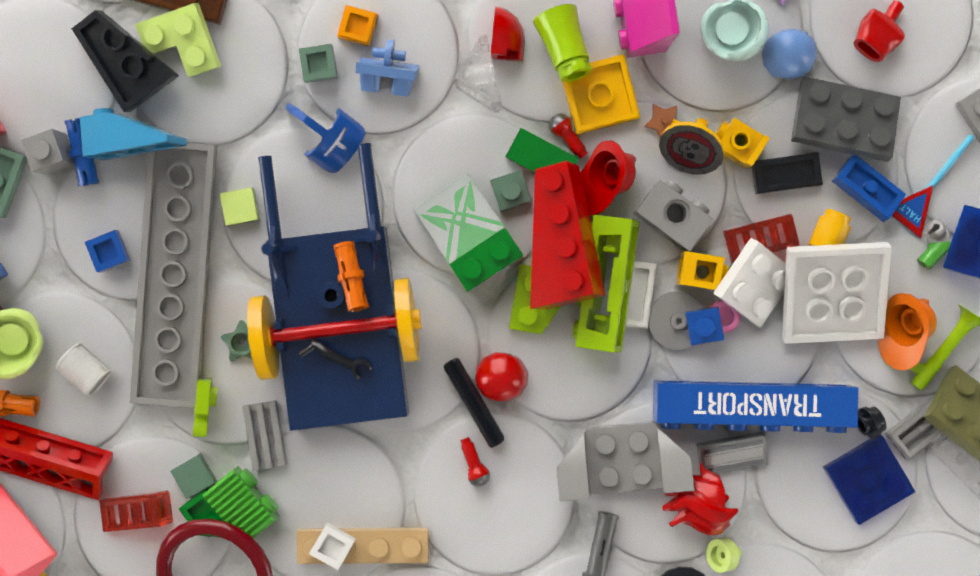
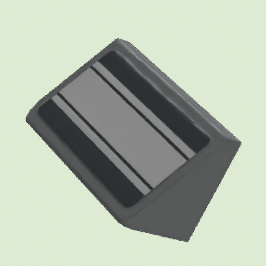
(733, 453)

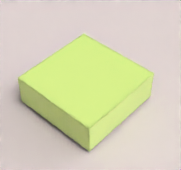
(239, 206)

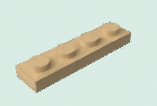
(372, 545)

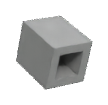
(47, 151)

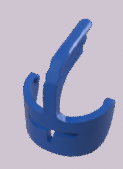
(336, 157)

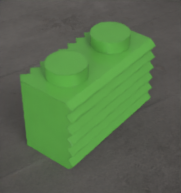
(241, 503)

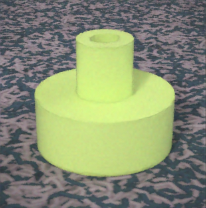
(723, 555)

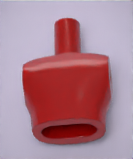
(879, 33)

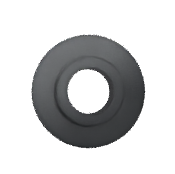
(871, 422)

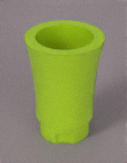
(564, 41)

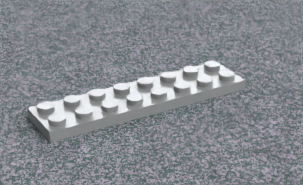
(173, 275)

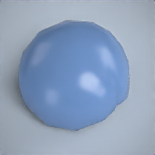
(789, 54)

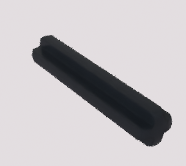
(474, 402)

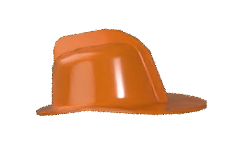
(906, 332)

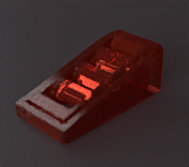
(788, 228)
(156, 509)

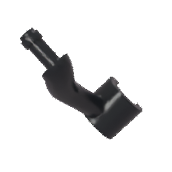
(336, 357)

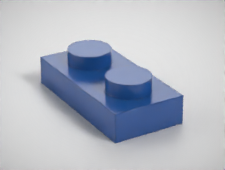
(869, 187)

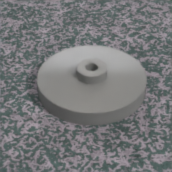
(669, 320)

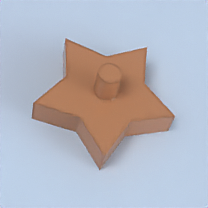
(661, 118)

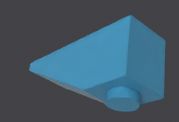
(117, 136)

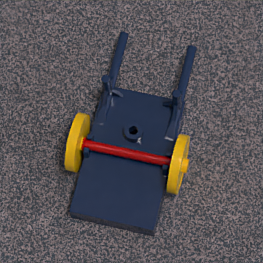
(301, 276)

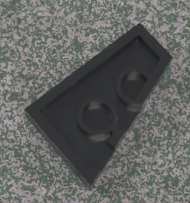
(122, 61)

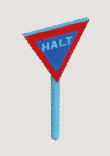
(914, 208)

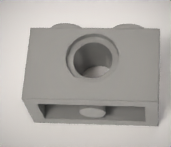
(654, 213)

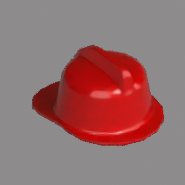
(607, 175)

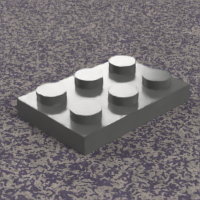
(846, 119)

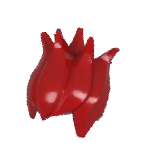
(703, 507)

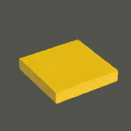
(602, 96)

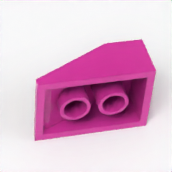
(646, 25)

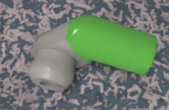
(938, 244)

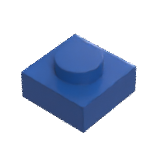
(107, 251)
(704, 325)

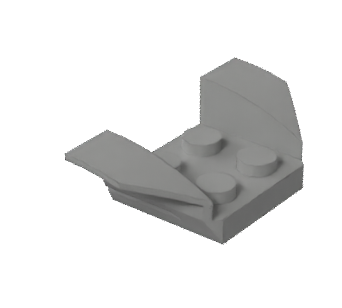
(622, 461)

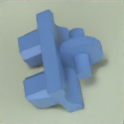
(372, 70)

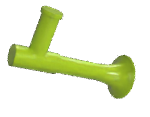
(927, 371)

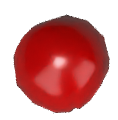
(501, 376)

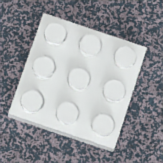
(836, 292)

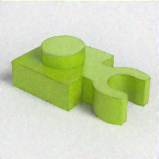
(205, 398)

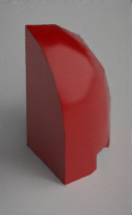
(507, 37)

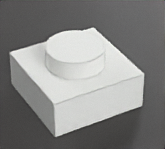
(332, 546)

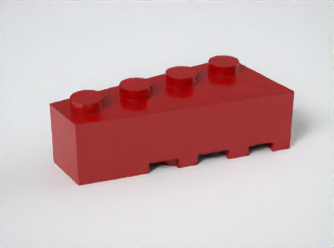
(563, 240)

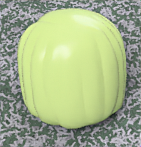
(19, 342)

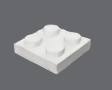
(753, 283)

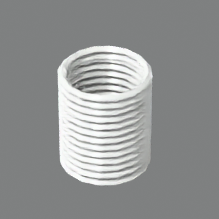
(83, 369)

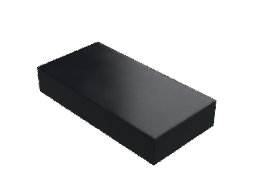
(787, 173)

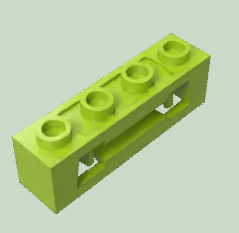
(613, 230)

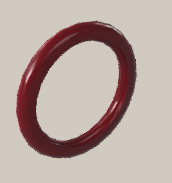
(212, 527)

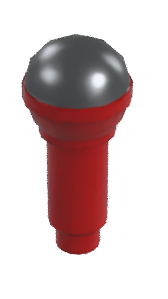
(561, 126)
(477, 472)

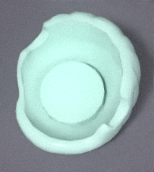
(734, 29)

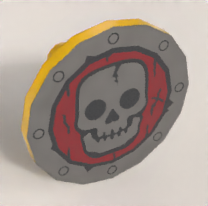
(691, 147)

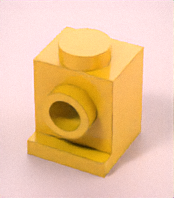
(742, 155)
(687, 270)

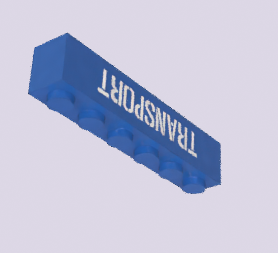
(755, 404)

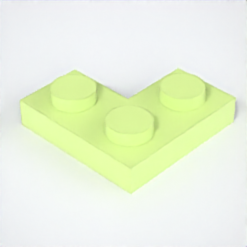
(186, 31)

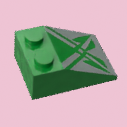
(468, 233)

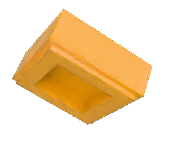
(357, 25)

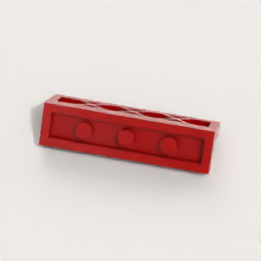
(53, 452)

